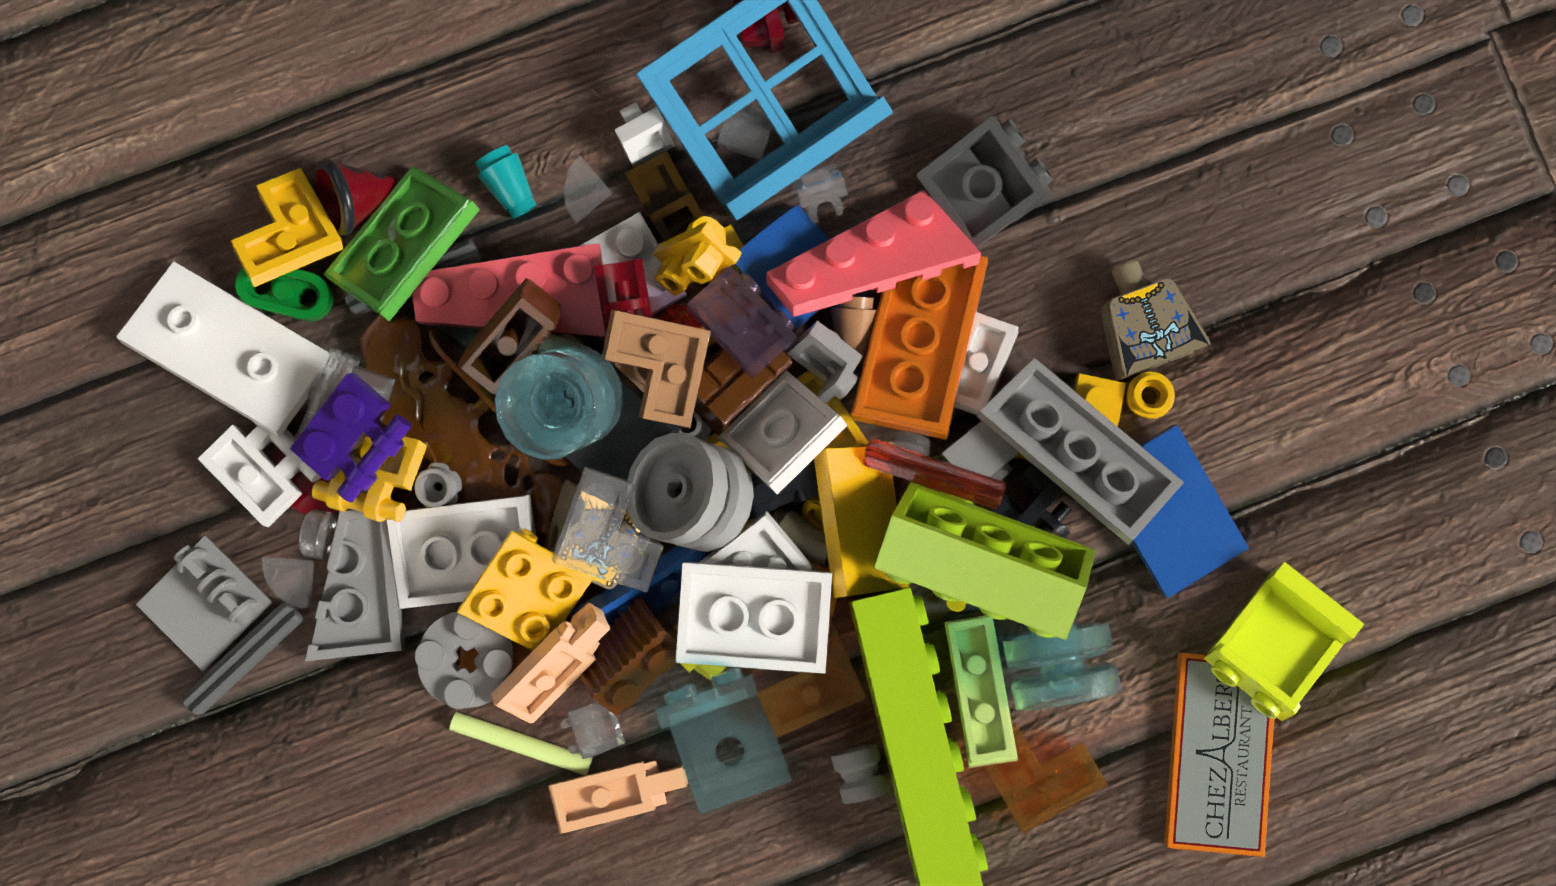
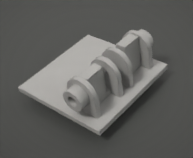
(204, 602)

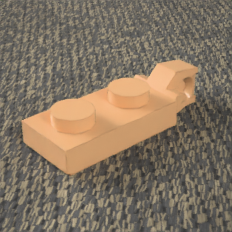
(552, 665)
(613, 794)

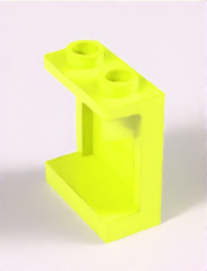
(1282, 642)

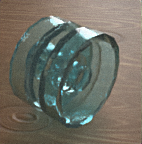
(1062, 669)

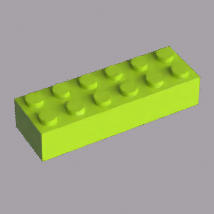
(915, 740)

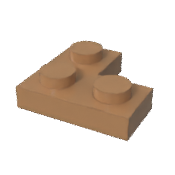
(671, 354)

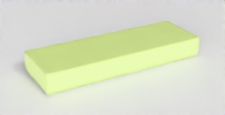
(981, 691)

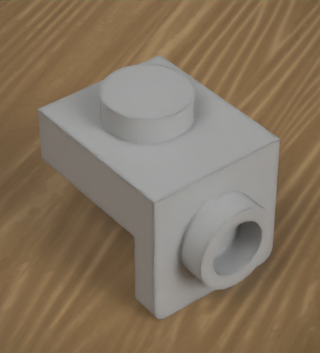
(828, 359)

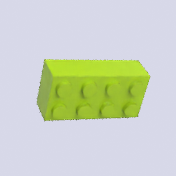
(986, 561)

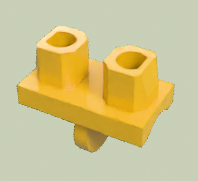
(694, 255)

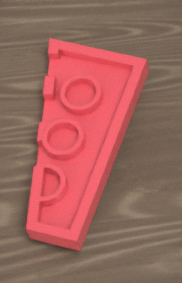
(874, 255)
(474, 292)

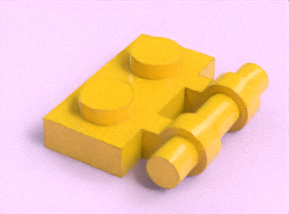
(377, 503)

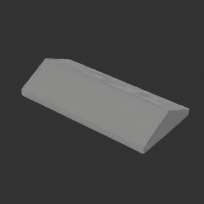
(1080, 450)

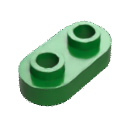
(287, 295)

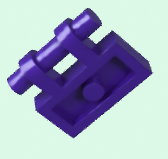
(339, 430)

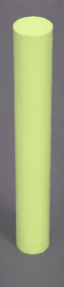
(520, 743)

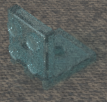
(718, 712)

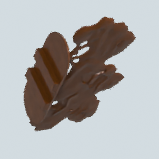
(448, 422)

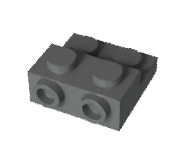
(987, 180)

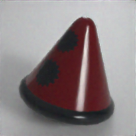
(349, 193)

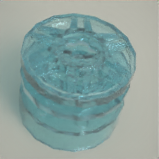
(534, 406)

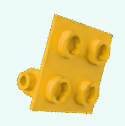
(524, 591)

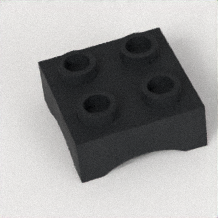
(627, 438)

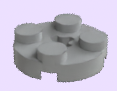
(438, 656)

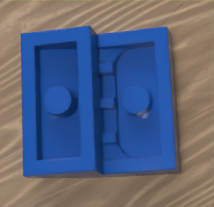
(774, 246)

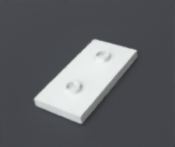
(225, 348)

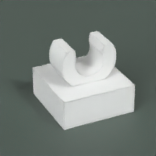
(643, 134)

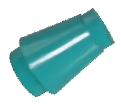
(506, 180)

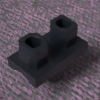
(1044, 493)

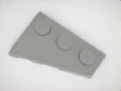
(360, 593)

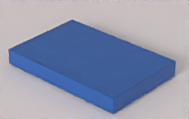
(1193, 528)

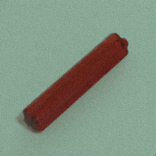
(934, 473)

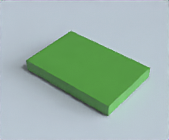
(401, 242)

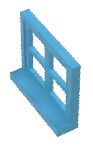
(799, 150)

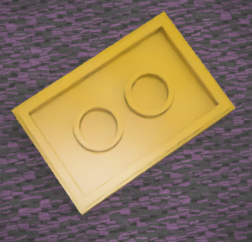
(855, 518)

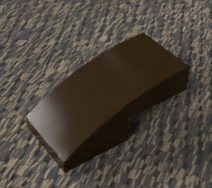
(664, 196)

